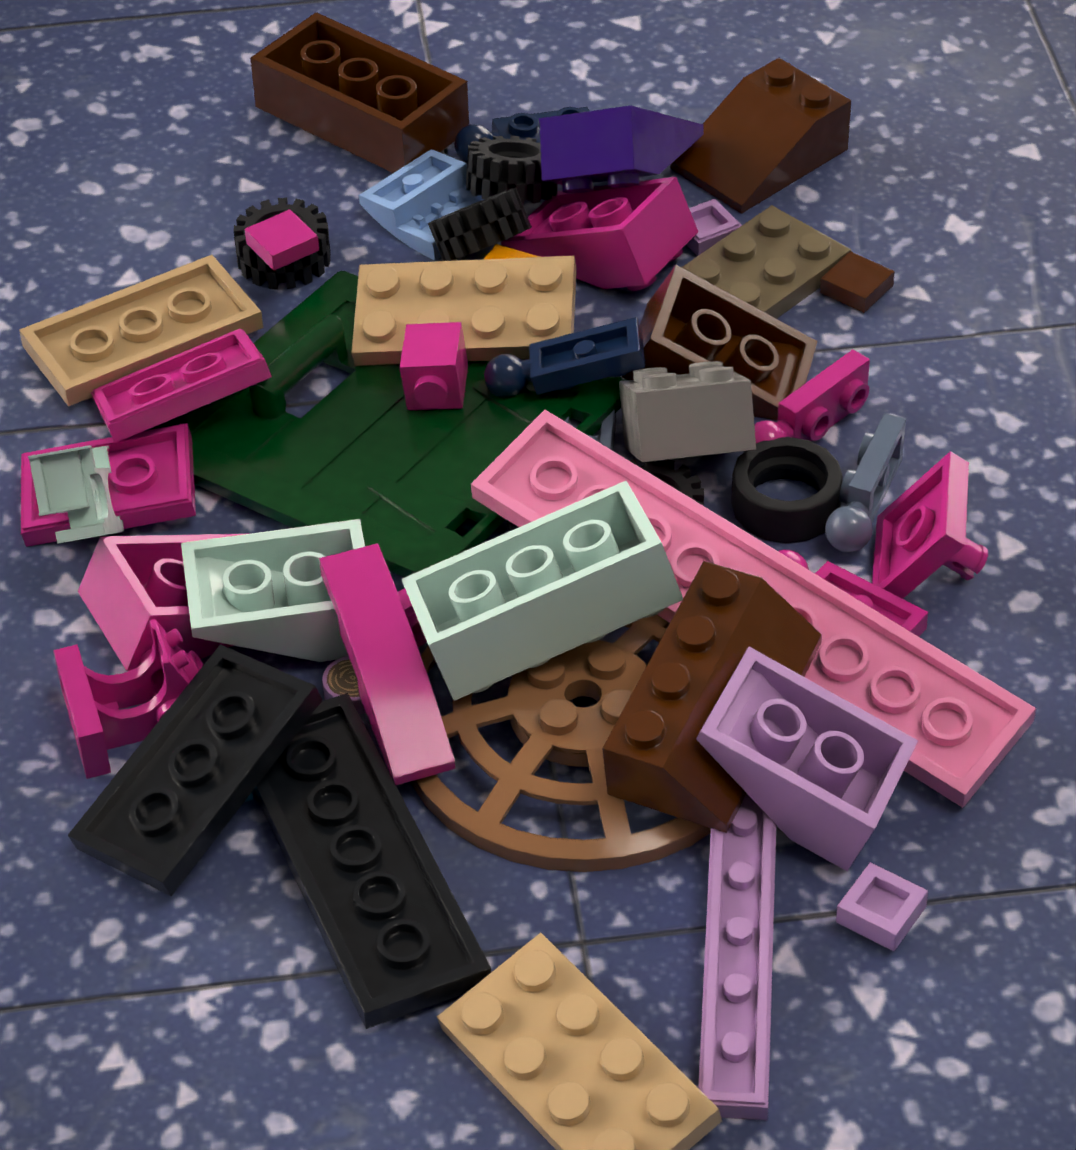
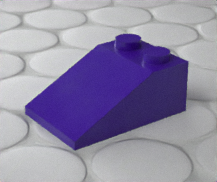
(611, 146)

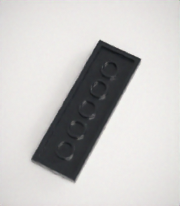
(367, 870)

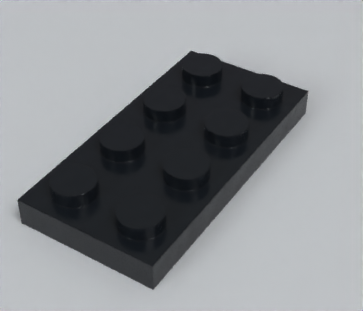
(195, 769)

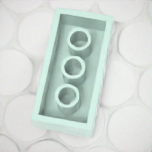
(542, 590)

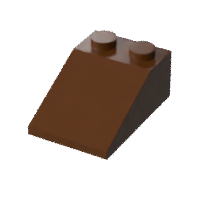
(767, 136)
(701, 323)

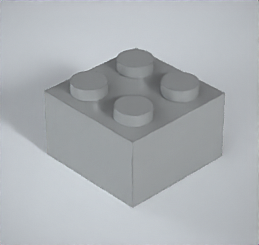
(687, 412)

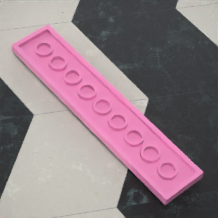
(864, 657)

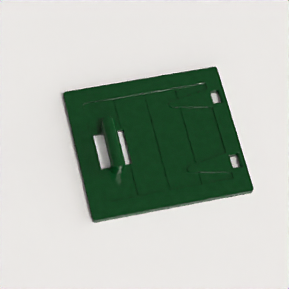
(360, 444)

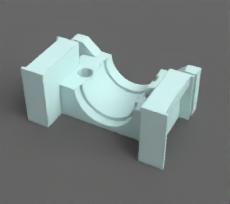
(76, 484)

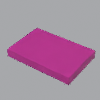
(180, 384)
(147, 482)

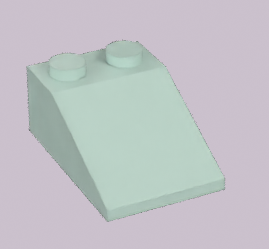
(268, 589)

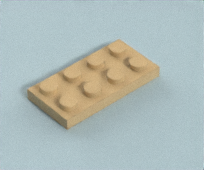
(497, 300)
(138, 327)
(574, 1059)

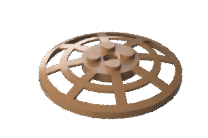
(565, 735)

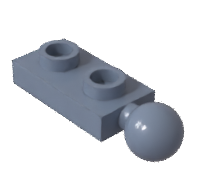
(865, 488)

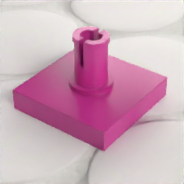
(927, 531)

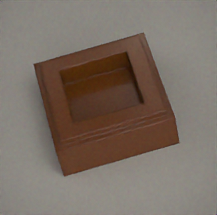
(857, 282)

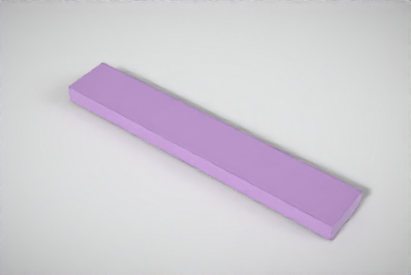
(739, 965)

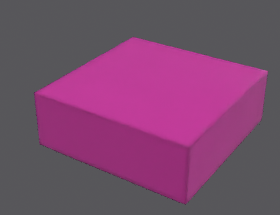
(281, 239)

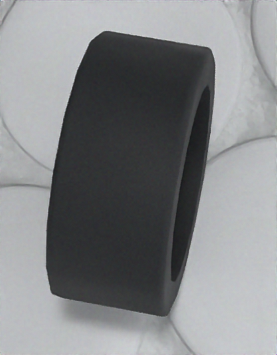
(782, 519)

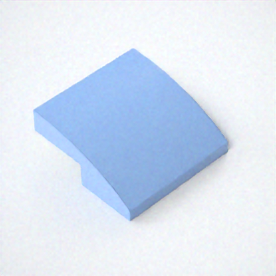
(417, 195)

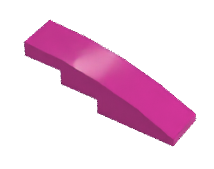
(387, 664)

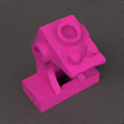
(96, 698)

